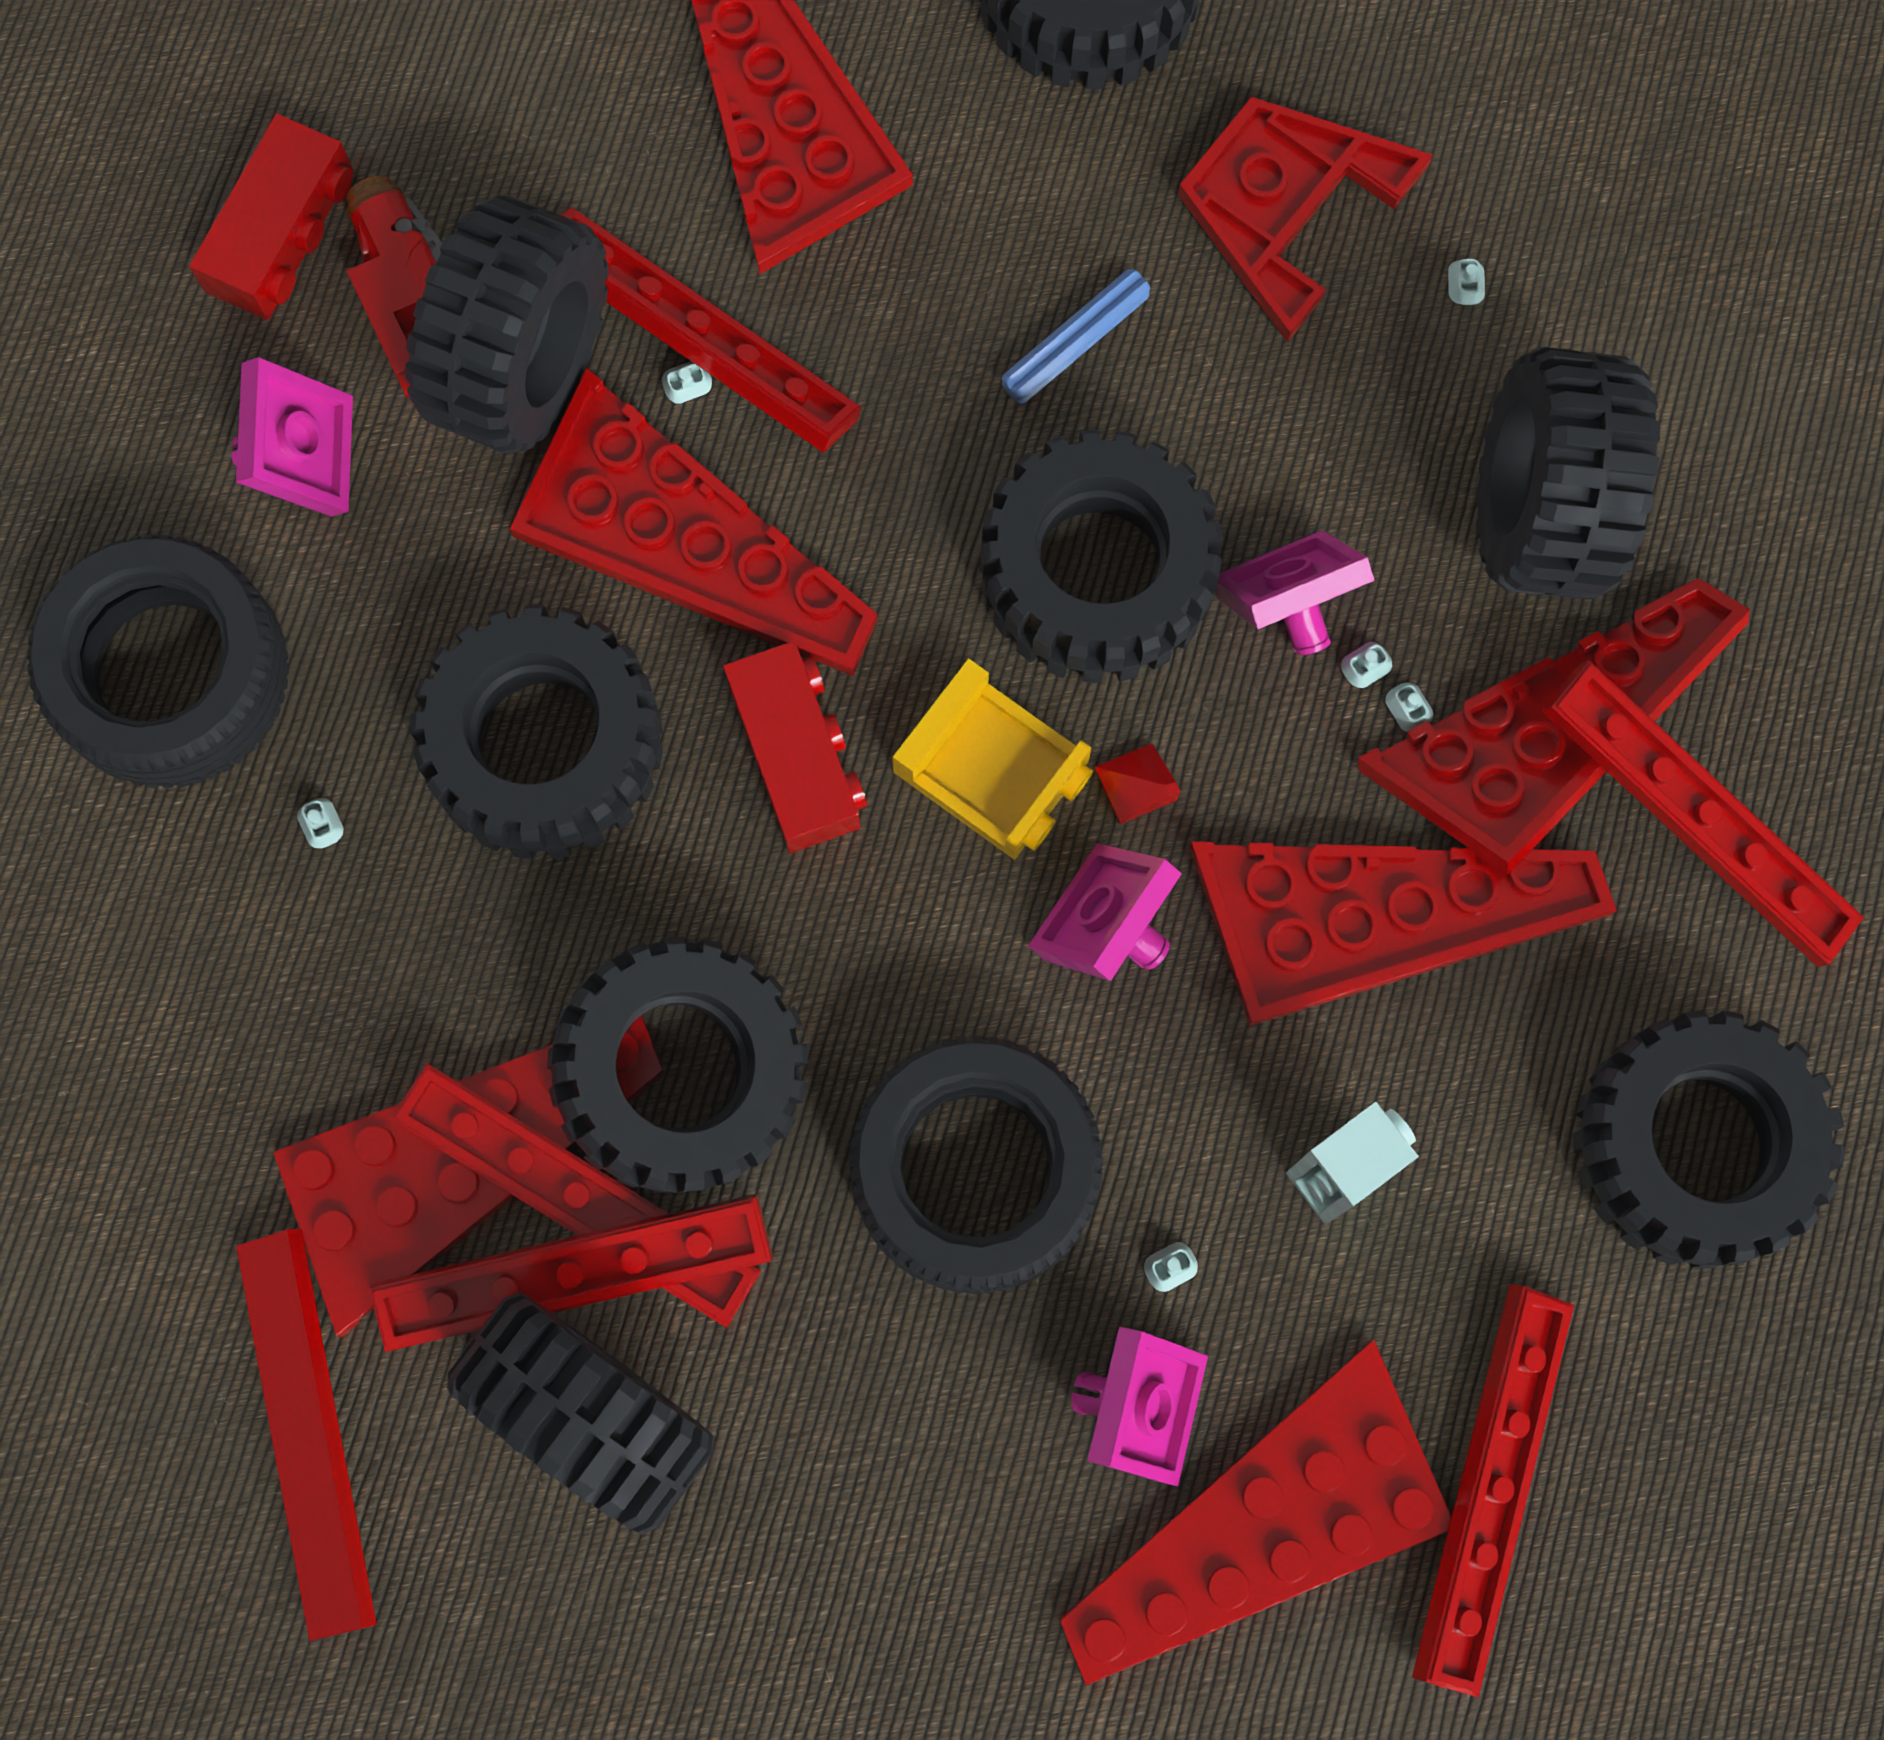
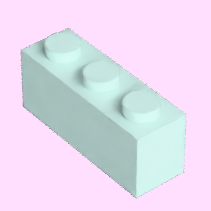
(1354, 1161)

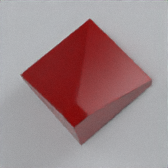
(1137, 783)

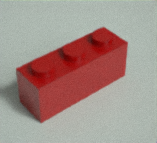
(273, 217)
(795, 746)

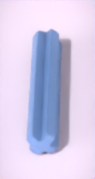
(1075, 336)

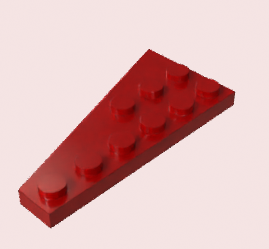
(792, 127)
(663, 523)
(1505, 770)
(1361, 916)
(390, 1203)
(1295, 1511)

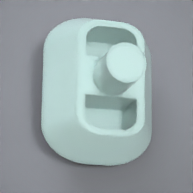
(1466, 282)
(686, 382)
(1366, 664)
(1408, 706)
(320, 823)
(1170, 1266)

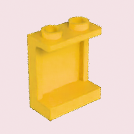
(992, 763)

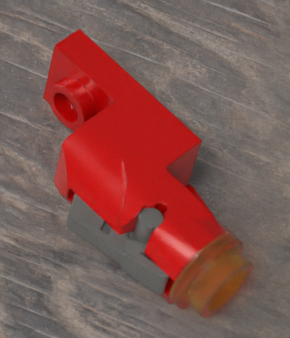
(396, 258)

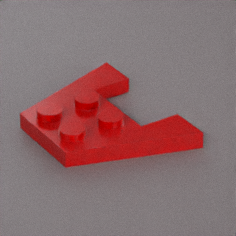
(1267, 183)

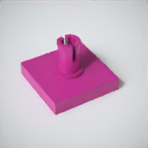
(293, 437)
(1292, 585)
(1108, 914)
(1143, 1406)

